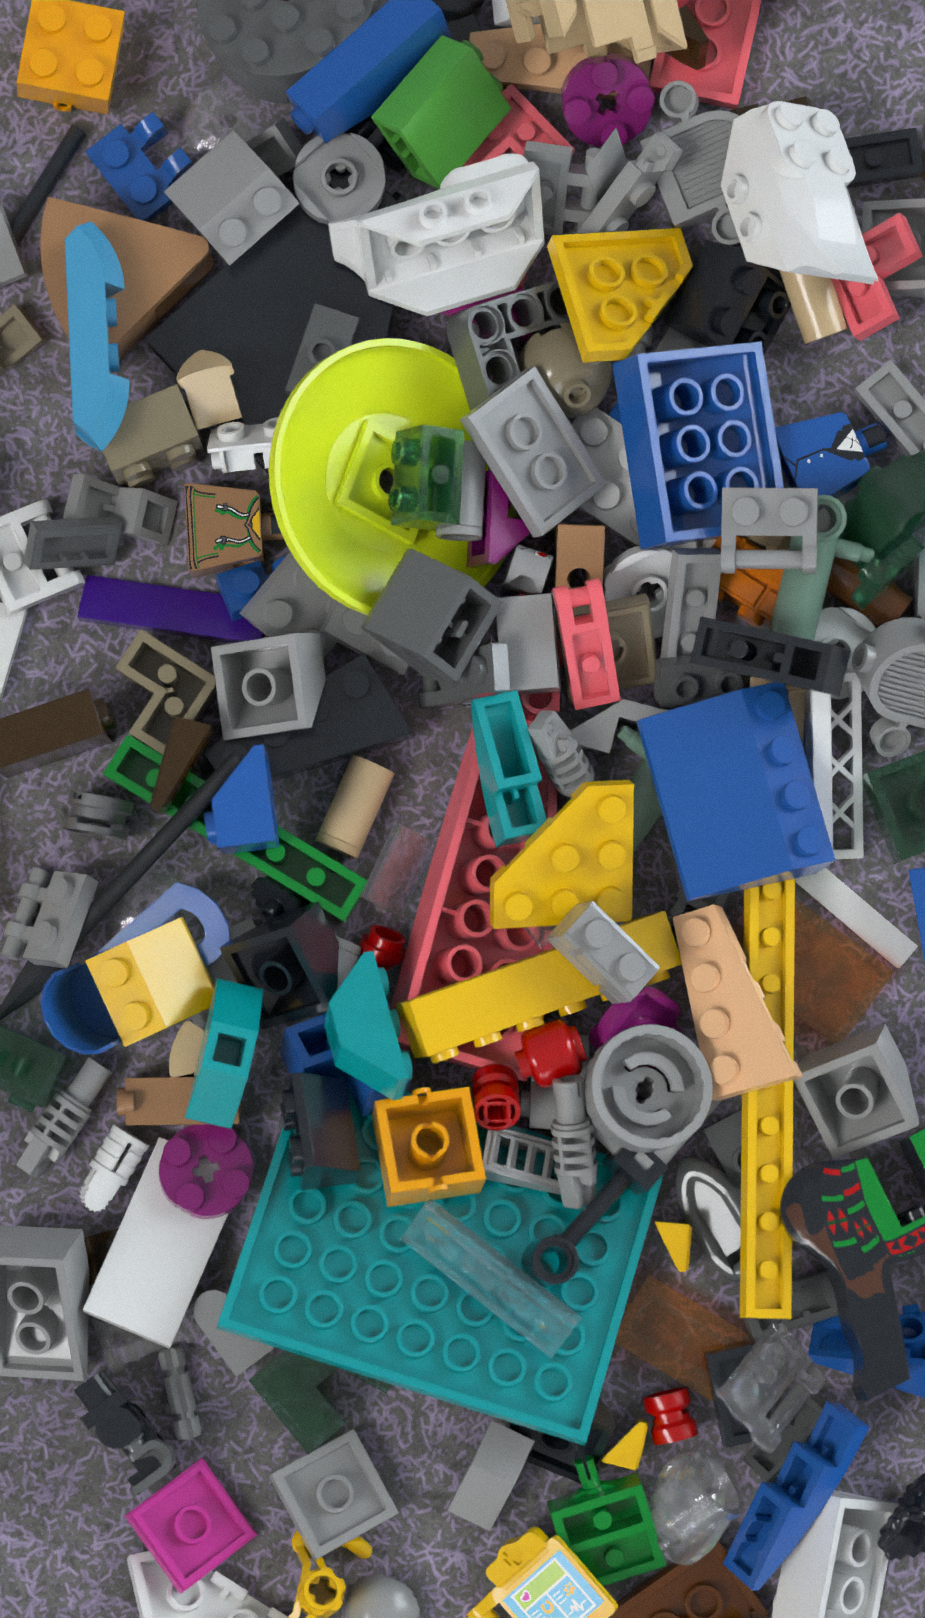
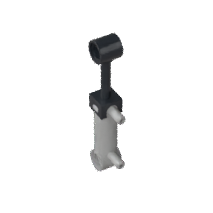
(630, 1170)

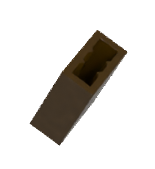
(54, 732)

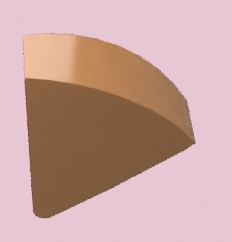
(156, 264)

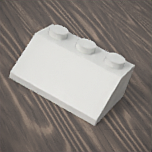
(837, 1562)

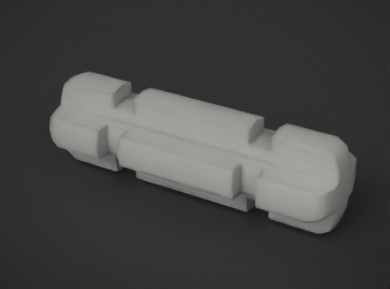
(179, 1393)

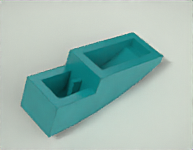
(507, 768)

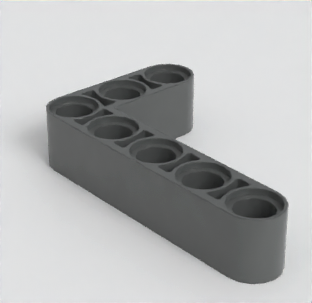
(494, 342)

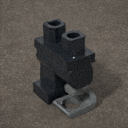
(126, 1427)

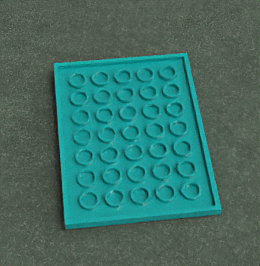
(342, 1288)

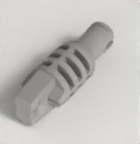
(560, 753)
(62, 1119)
(573, 1143)

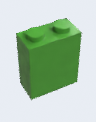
(442, 110)

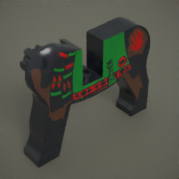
(850, 1227)

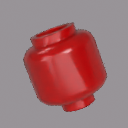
(550, 1052)

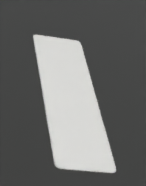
(858, 916)

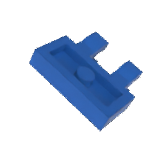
(131, 173)

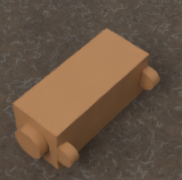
(158, 1101)

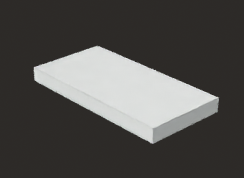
(154, 1260)

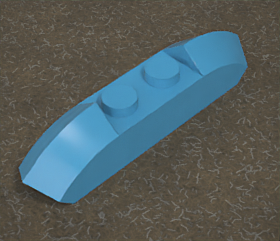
(92, 278)

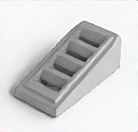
(508, 1174)

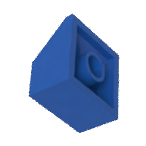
(245, 808)

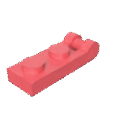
(587, 645)

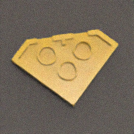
(617, 285)
(571, 861)

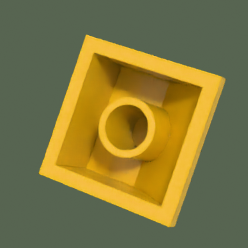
(152, 981)

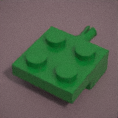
(608, 1525)

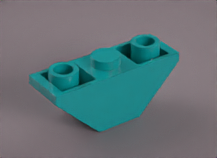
(366, 1032)
(225, 1054)

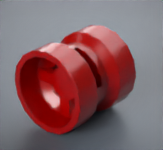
(496, 1097)
(671, 1419)

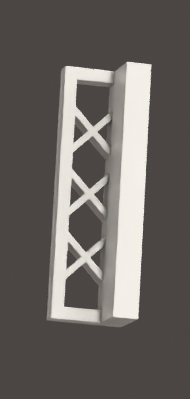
(820, 761)

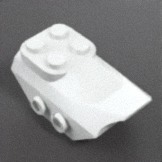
(791, 195)
(451, 243)

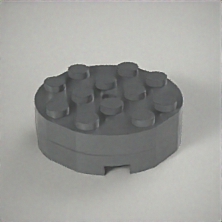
(277, 41)

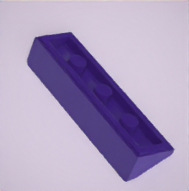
(162, 610)

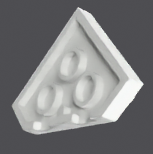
(208, 1598)

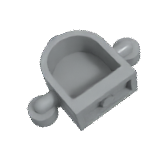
(694, 185)
(893, 676)

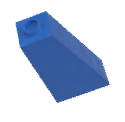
(365, 67)

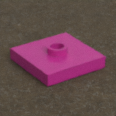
(190, 1525)

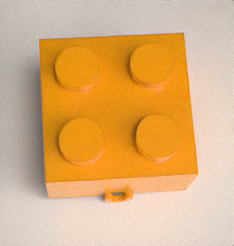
(70, 55)
(428, 1146)

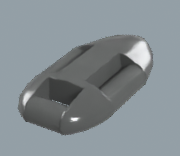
(713, 1210)

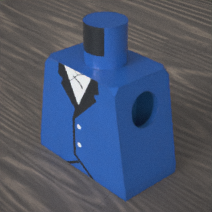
(827, 453)

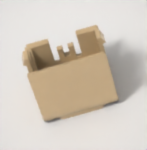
(636, 25)

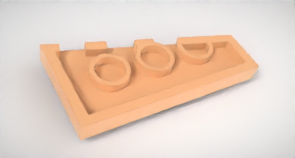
(529, 64)
(728, 1008)

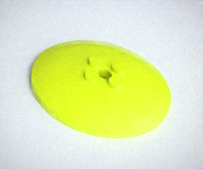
(330, 459)

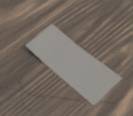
(606, 165)

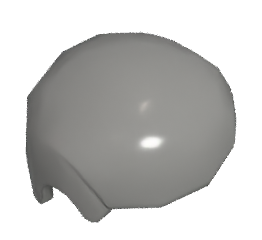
(380, 1598)

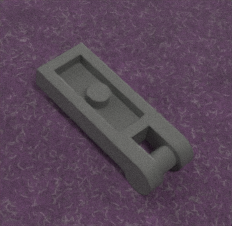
(482, 677)

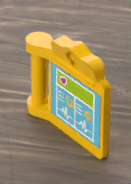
(542, 1581)

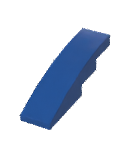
(788, 1507)

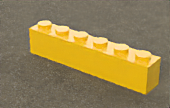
(519, 994)

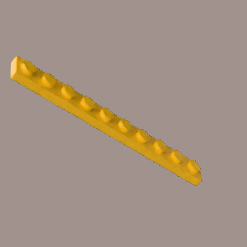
(768, 1112)

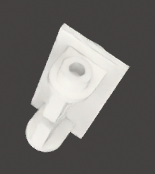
(235, 445)

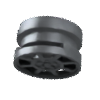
(98, 810)

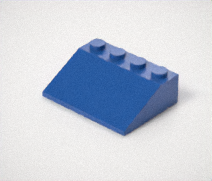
(691, 429)
(736, 792)

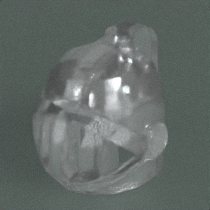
(688, 1514)

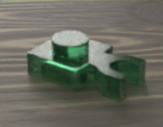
(879, 575)

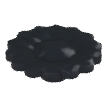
(273, 897)

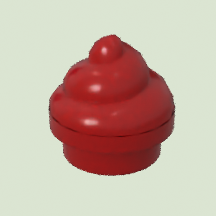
(385, 944)

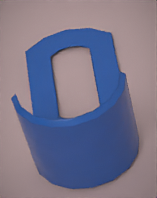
(71, 998)

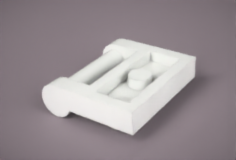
(19, 585)

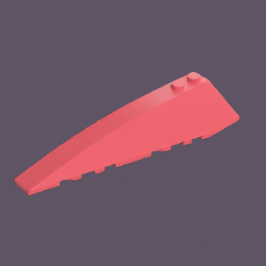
(452, 922)

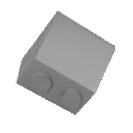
(231, 197)
(268, 684)
(858, 1091)

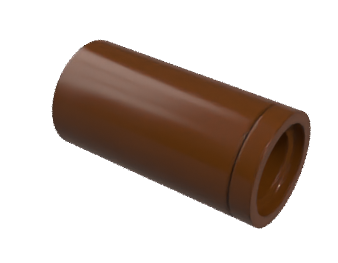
(882, 610)

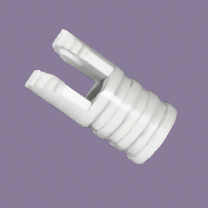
(111, 1167)

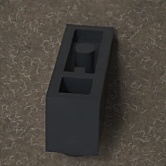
(770, 656)

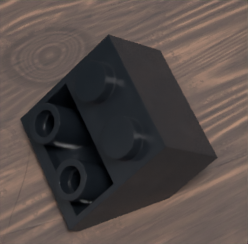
(728, 300)
(322, 1129)

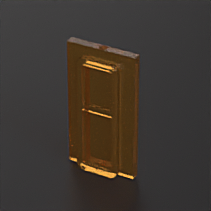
(674, 1333)

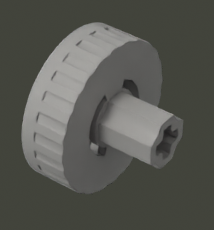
(612, 1094)

